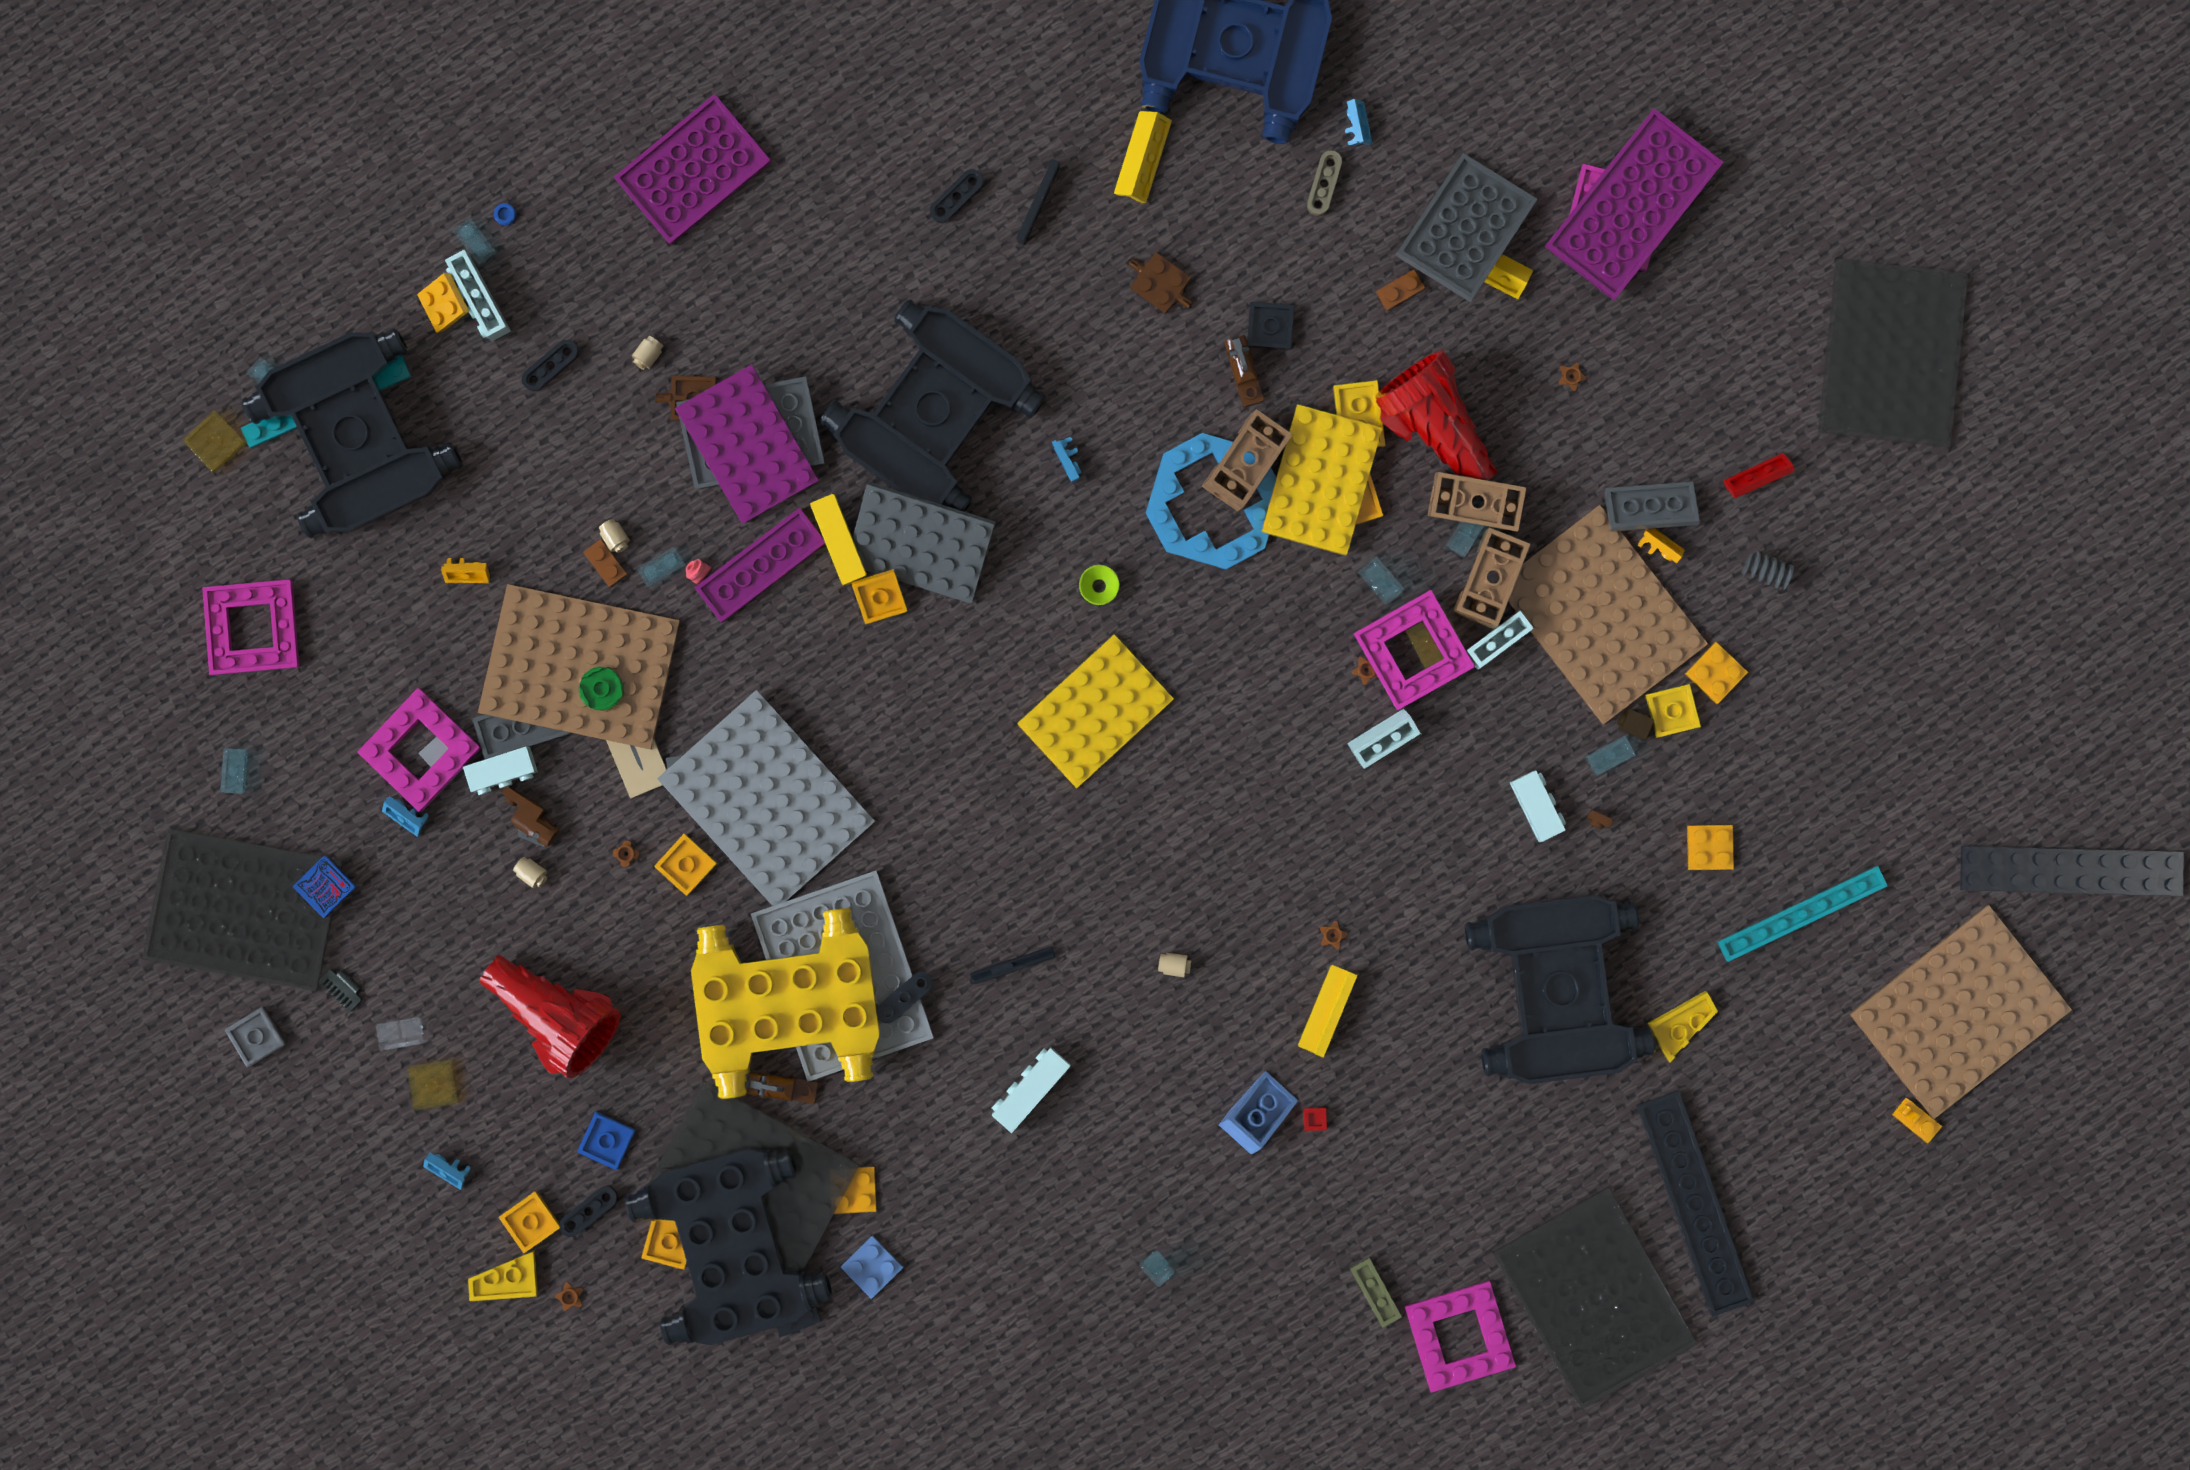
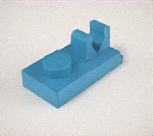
(1357, 115)
(1071, 469)
(398, 812)
(440, 1167)

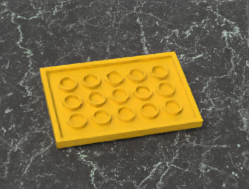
(1321, 480)
(1095, 711)

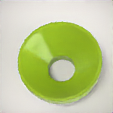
(1094, 573)

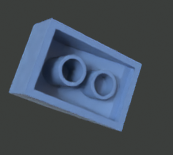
(1258, 1113)

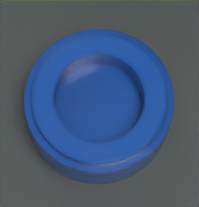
(505, 214)

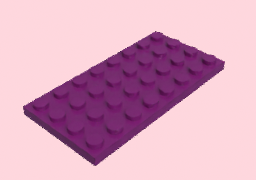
(1633, 204)

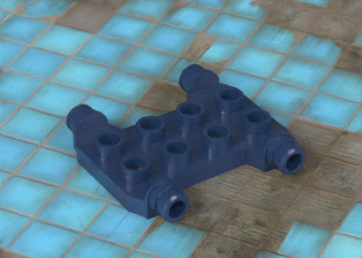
(1238, 46)

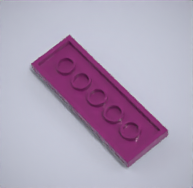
(760, 565)

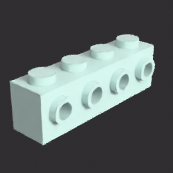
(478, 296)
(1031, 1089)

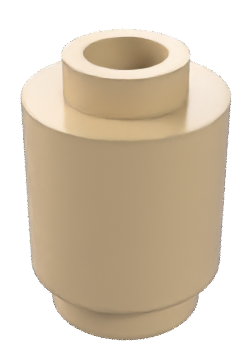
(647, 353)
(614, 536)
(530, 872)
(1174, 964)

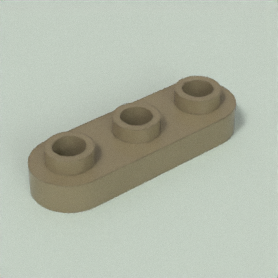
(1328, 174)

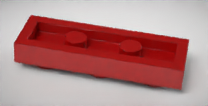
(1759, 475)

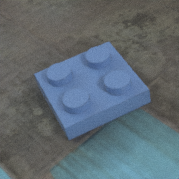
(871, 1267)

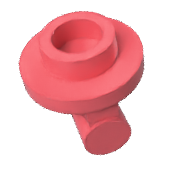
(697, 571)

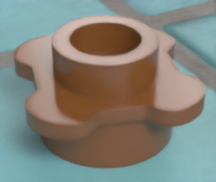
(626, 847)

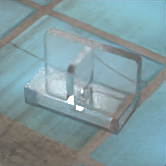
(400, 1033)

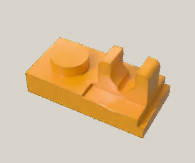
(1669, 548)
(465, 572)
(1917, 1120)

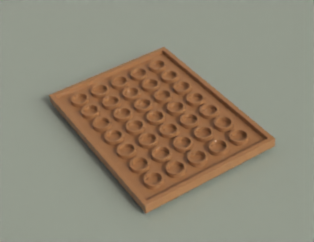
(1603, 615)
(553, 640)
(1960, 1012)

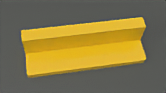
(1143, 156)
(1509, 276)
(838, 539)
(1327, 1010)

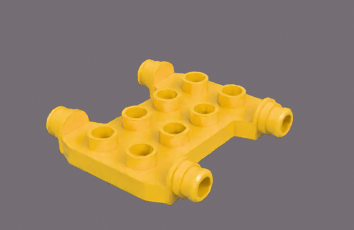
(785, 1003)

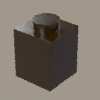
(1635, 724)

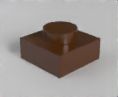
(1598, 820)

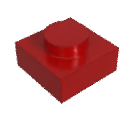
(1315, 1119)

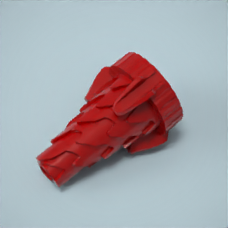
(1428, 403)
(567, 1026)

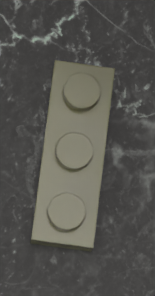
(1375, 1292)

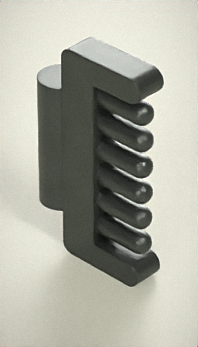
(345, 984)

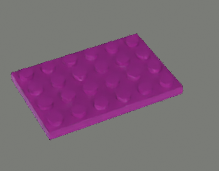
(692, 169)
(746, 443)

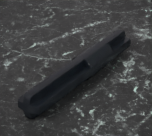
(1012, 965)

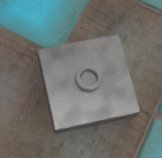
(255, 1036)

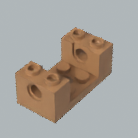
(1233, 478)
(1453, 498)
(1483, 600)

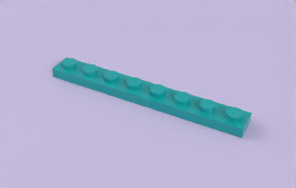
(273, 428)
(1802, 913)

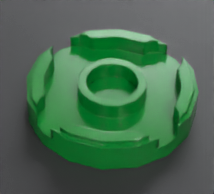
(601, 688)

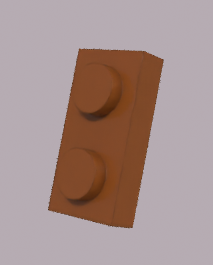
(1400, 290)
(605, 563)

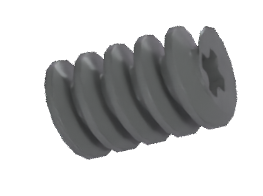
(1768, 569)

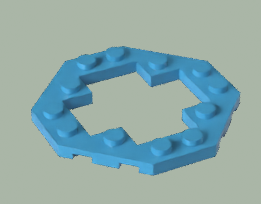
(1200, 546)

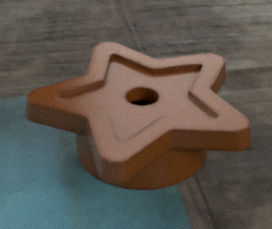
(1567, 371)
(1359, 671)
(1334, 941)
(563, 1296)

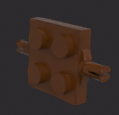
(1160, 283)
(684, 389)

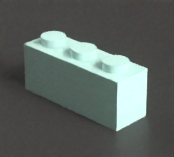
(1499, 640)
(1383, 738)
(500, 770)
(1538, 806)

